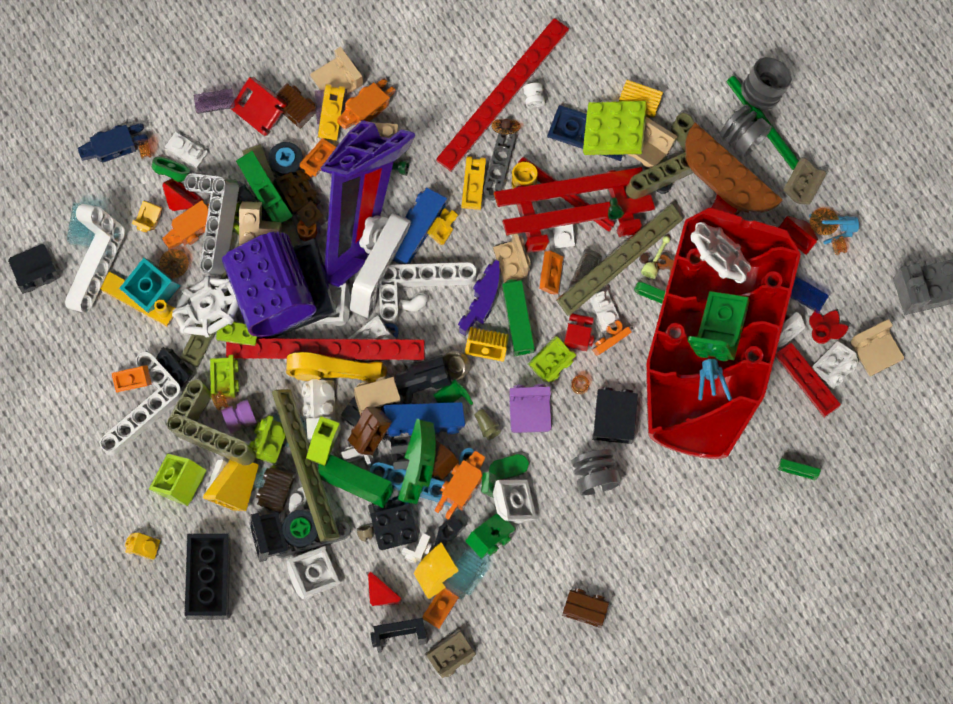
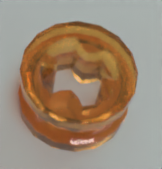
(144, 149)
(839, 245)
(581, 378)
(219, 400)

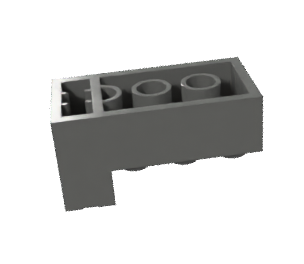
(924, 286)

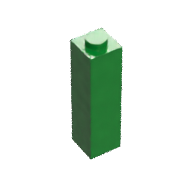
(517, 317)
(356, 480)

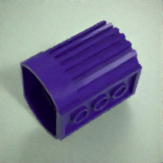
(269, 284)

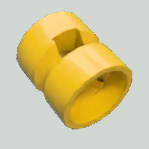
(524, 174)

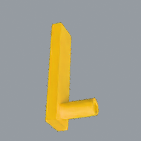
(161, 313)

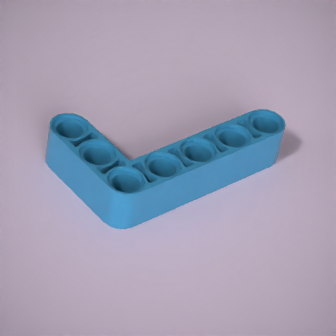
(426, 492)

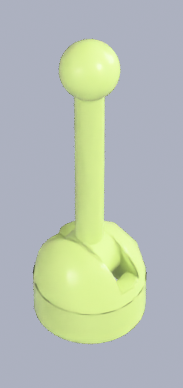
(651, 267)

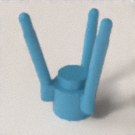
(847, 224)
(711, 371)

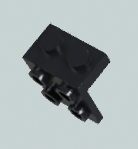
(33, 268)
(393, 524)

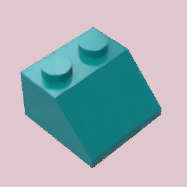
(149, 284)

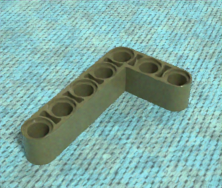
(659, 171)
(184, 424)

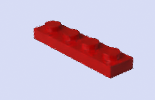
(807, 380)

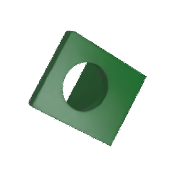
(452, 393)

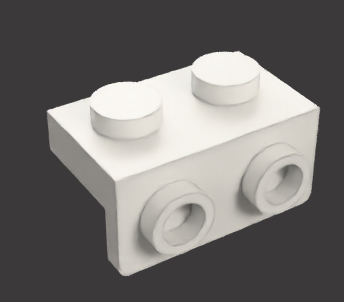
(318, 399)

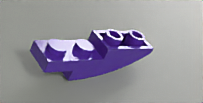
(486, 294)

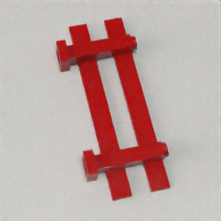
(533, 223)

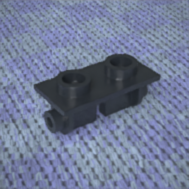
(170, 363)

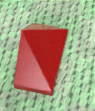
(178, 196)
(800, 232)
(380, 593)

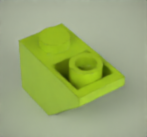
(323, 440)

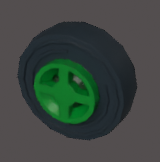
(299, 528)

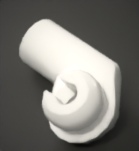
(415, 304)

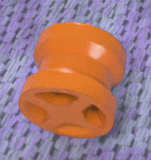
(303, 231)

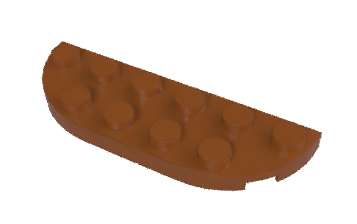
(727, 174)

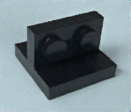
(267, 535)

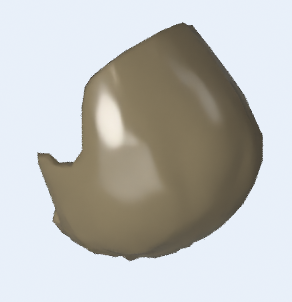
(459, 363)

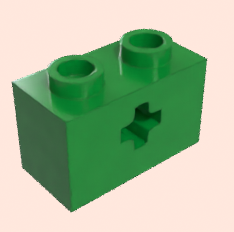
(490, 535)

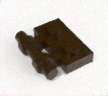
(292, 194)

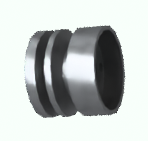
(766, 83)
(742, 127)
(595, 467)

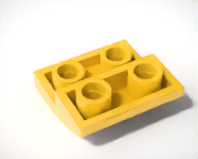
(434, 570)

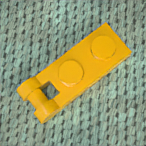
(330, 112)
(473, 183)

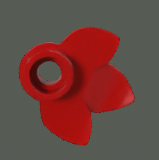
(828, 325)

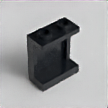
(615, 415)
(398, 629)

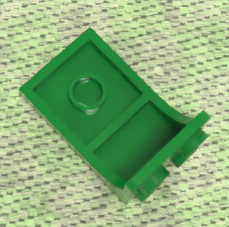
(720, 326)

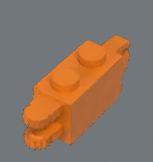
(366, 104)
(187, 226)
(462, 485)

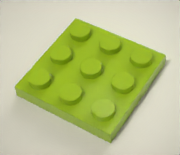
(615, 128)

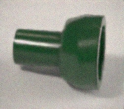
(400, 167)
(615, 211)

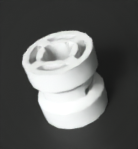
(534, 96)

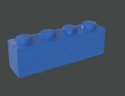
(422, 216)
(445, 416)

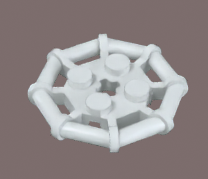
(720, 252)
(200, 295)

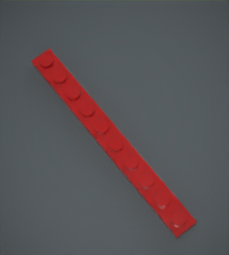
(502, 95)
(339, 348)

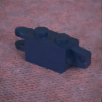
(112, 143)

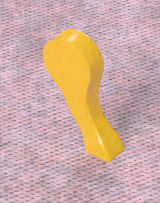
(316, 366)

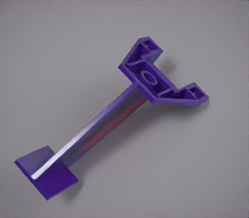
(358, 190)

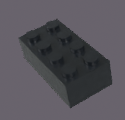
(207, 577)

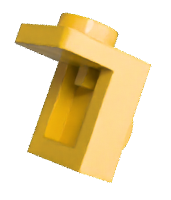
(147, 216)
(142, 545)

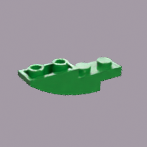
(264, 188)
(421, 456)

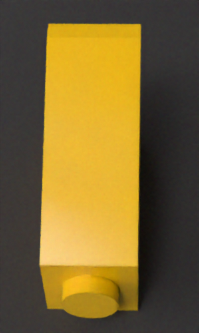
(233, 486)

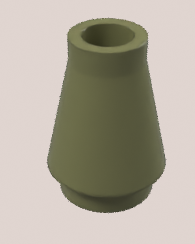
(488, 426)

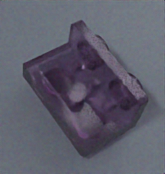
(214, 101)

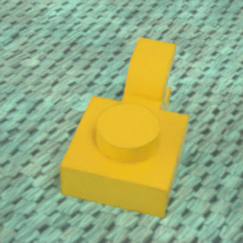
(441, 227)

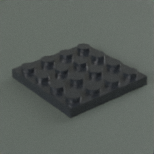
(316, 279)

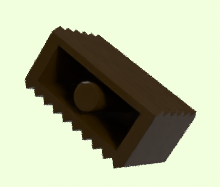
(276, 488)

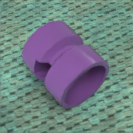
(239, 416)

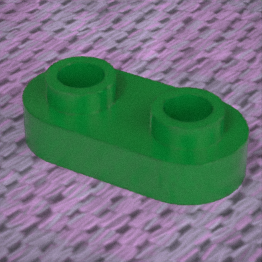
(170, 168)

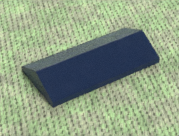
(569, 128)

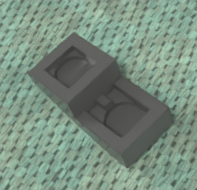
(399, 448)

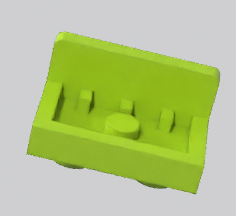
(236, 334)
(552, 360)
(223, 376)

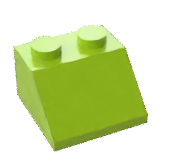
(178, 479)

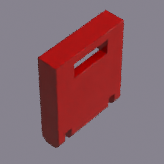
(261, 106)

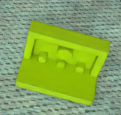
(268, 439)

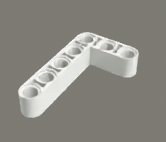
(98, 258)
(376, 265)
(417, 271)
(145, 407)

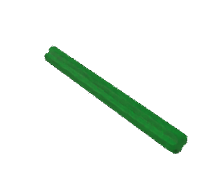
(773, 135)

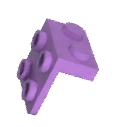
(530, 408)

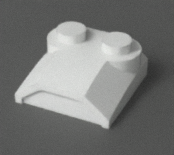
(341, 299)
(514, 500)
(312, 573)

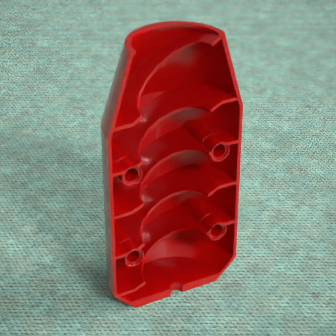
(674, 412)

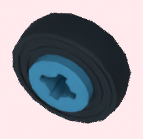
(287, 165)

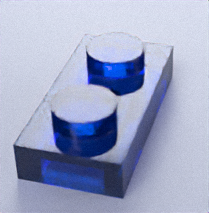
(808, 295)

